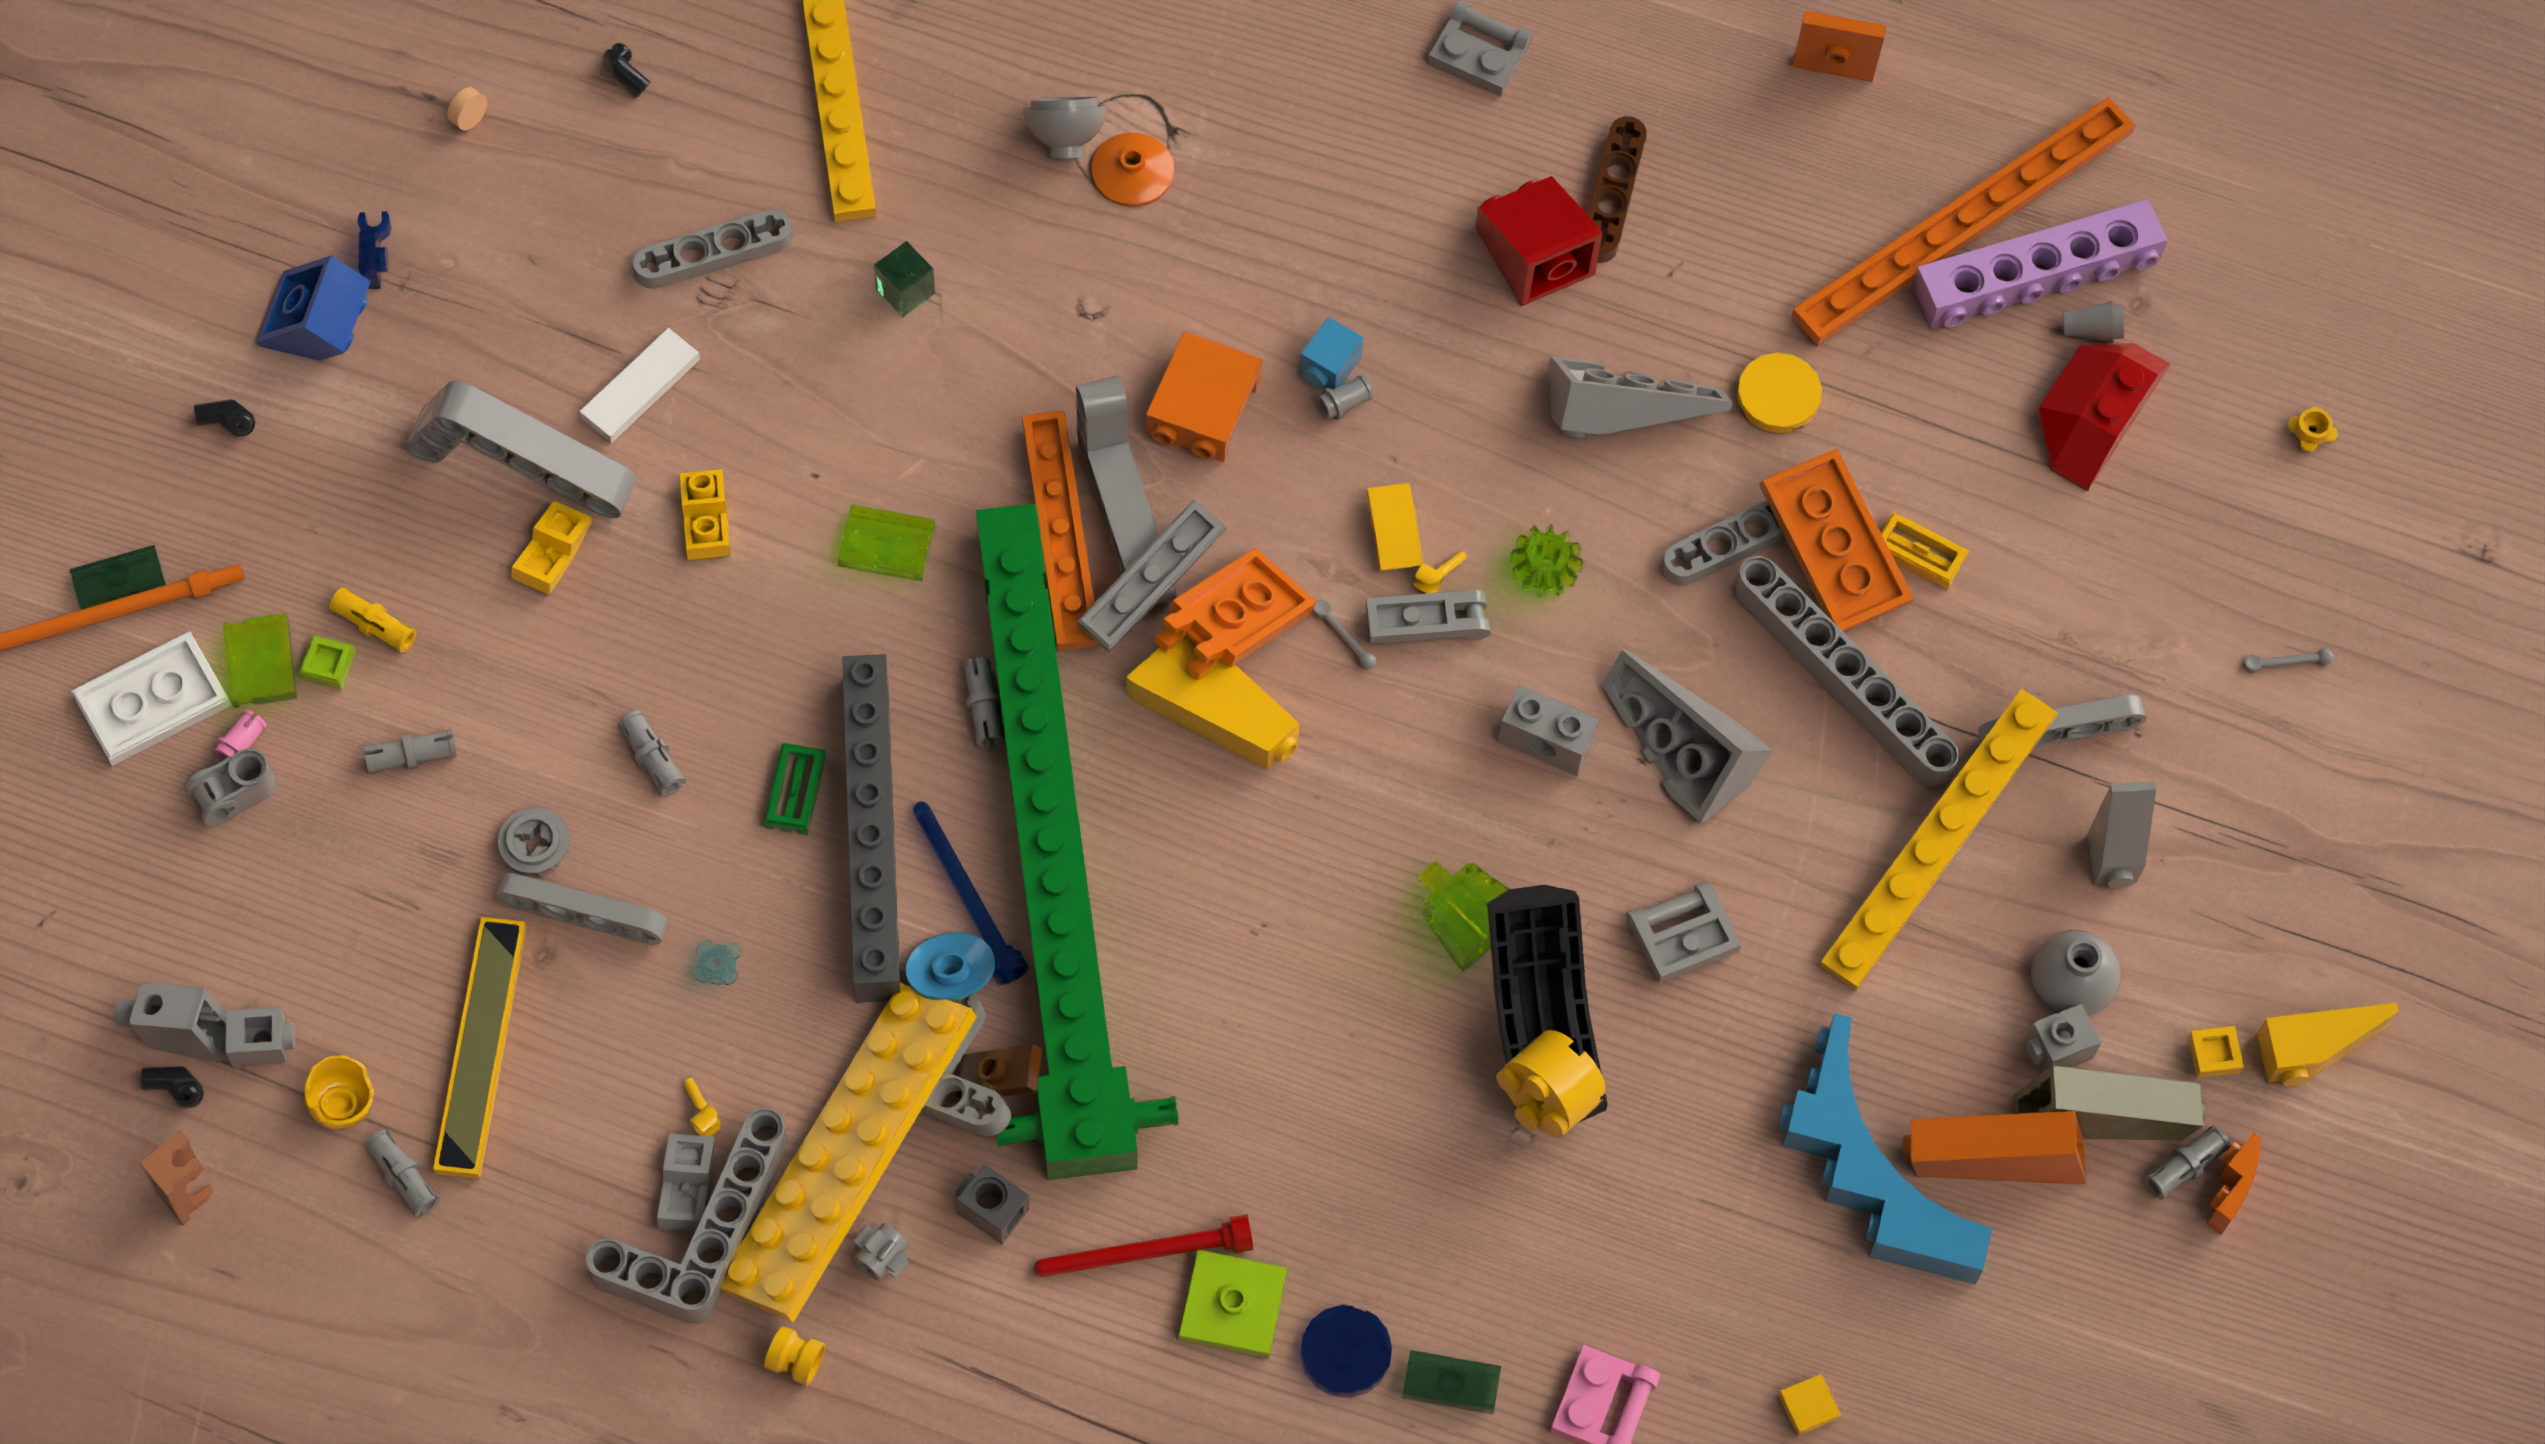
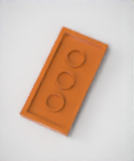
(1836, 541)

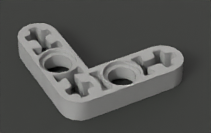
(963, 1112)

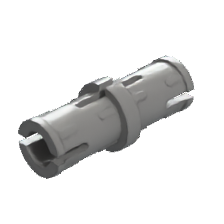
(983, 702)
(410, 751)
(651, 753)
(2187, 1162)
(402, 1173)

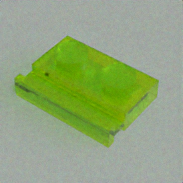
(886, 543)
(260, 660)

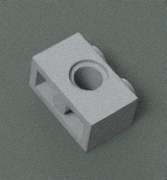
(1548, 730)

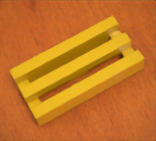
(1919, 557)

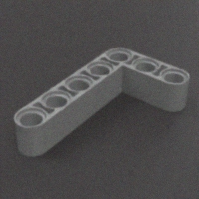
(522, 443)
(1113, 472)
(710, 1233)

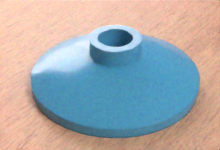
(950, 966)

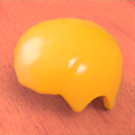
(338, 1092)

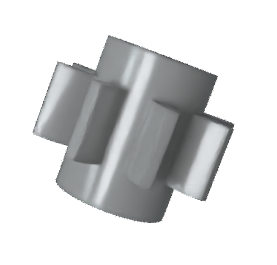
(880, 1251)

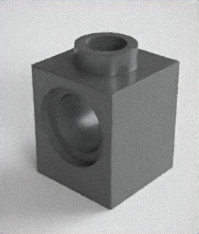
(997, 1221)

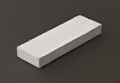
(639, 385)

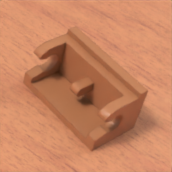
(170, 1171)

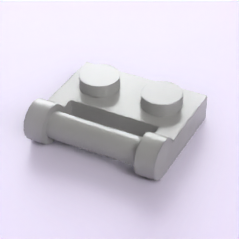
(1474, 58)
(1688, 943)

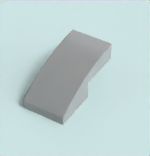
(685, 1181)

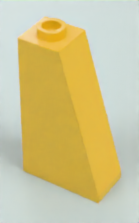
(1219, 706)

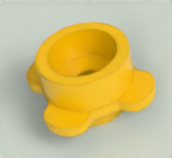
(2315, 418)

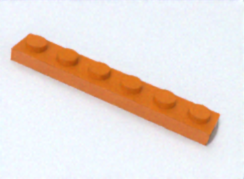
(1059, 526)

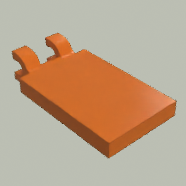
(1234, 612)

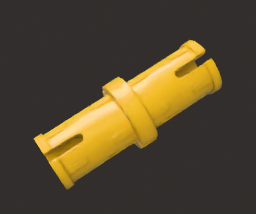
(372, 619)

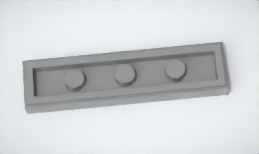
(1151, 575)

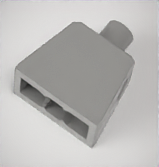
(176, 1020)

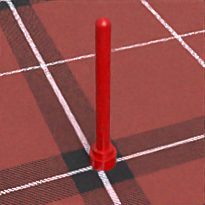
(1232, 1235)

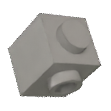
(2062, 1039)

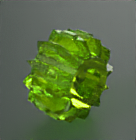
(1544, 576)

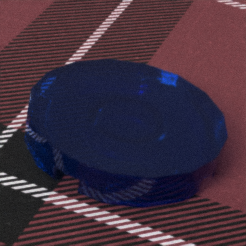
(1346, 1351)

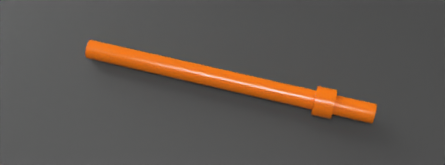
(197, 584)

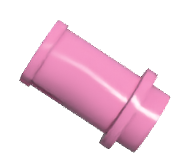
(240, 736)

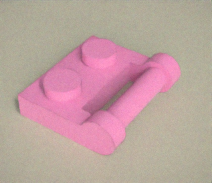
(1591, 1395)

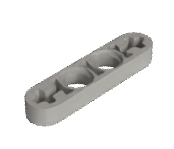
(715, 255)
(1733, 532)
(2088, 719)
(581, 908)

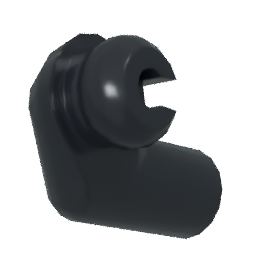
(618, 63)
(227, 413)
(177, 1081)

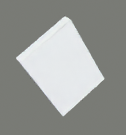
(151, 698)

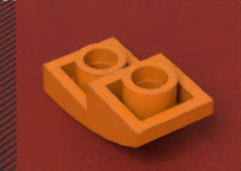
(2237, 1180)

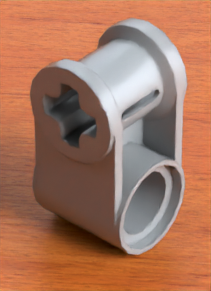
(229, 788)

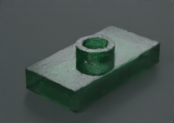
(117, 577)
(1451, 1382)

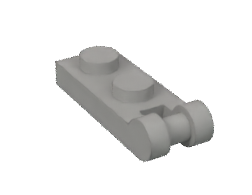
(1427, 617)

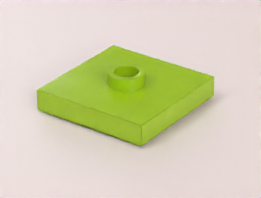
(1233, 1304)

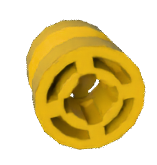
(794, 1355)

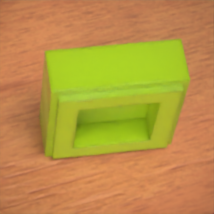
(327, 662)

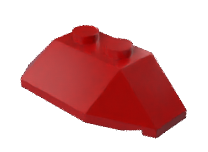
(2096, 406)

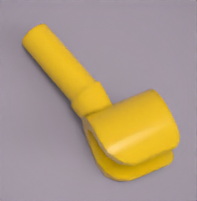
(1430, 580)
(706, 1120)

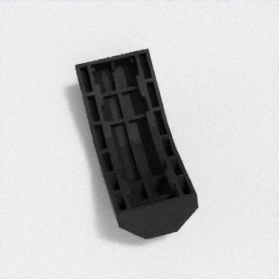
(1540, 970)

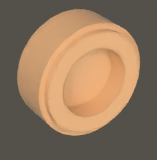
(467, 108)

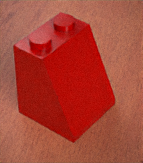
(1539, 239)

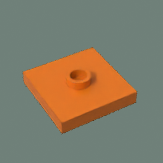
(1839, 46)

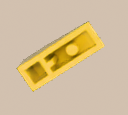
(2308, 1043)

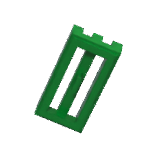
(788, 821)

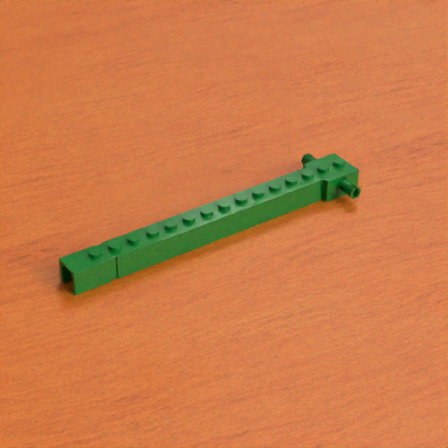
(1083, 1101)

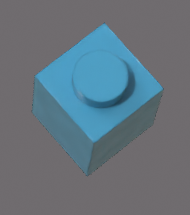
(1330, 355)

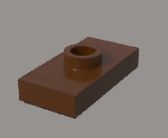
(1003, 1070)

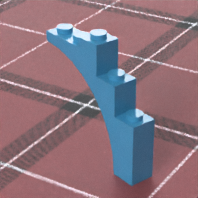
(1902, 1221)

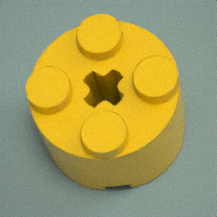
(1552, 1084)

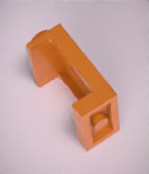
(1202, 396)

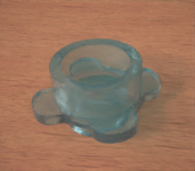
(723, 973)

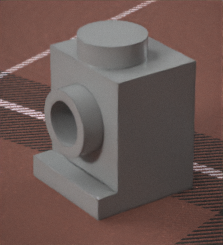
(248, 1026)

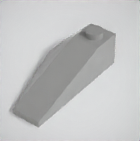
(1603, 403)
(1692, 743)

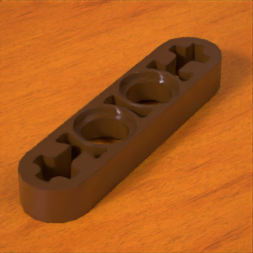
(1617, 189)

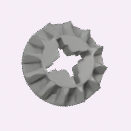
(524, 826)

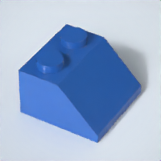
(315, 309)

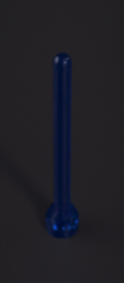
(1008, 962)

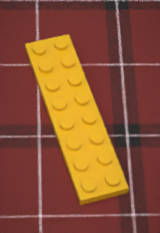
(846, 1152)

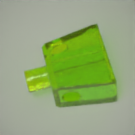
(1459, 909)

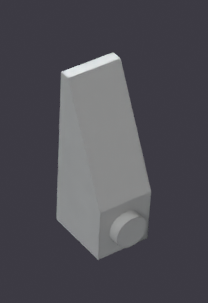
(2121, 834)

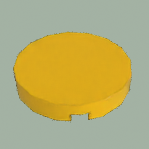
(1779, 392)

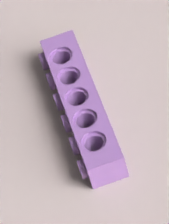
(2130, 225)

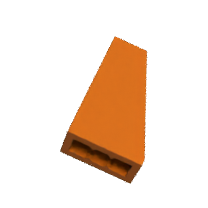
(1999, 1147)

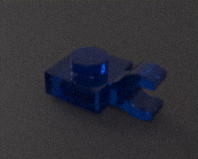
(372, 257)

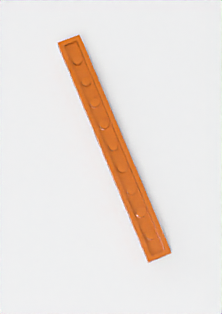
(1963, 220)

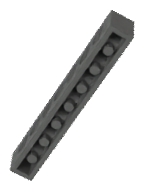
(871, 828)

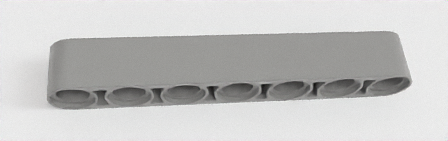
(1848, 690)

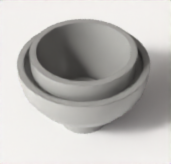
(1065, 123)
(2065, 984)

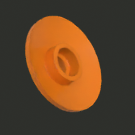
(1136, 183)

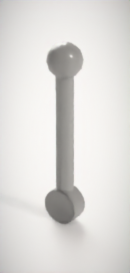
(1323, 611)
(2254, 663)

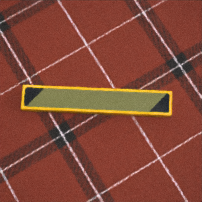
(480, 1048)

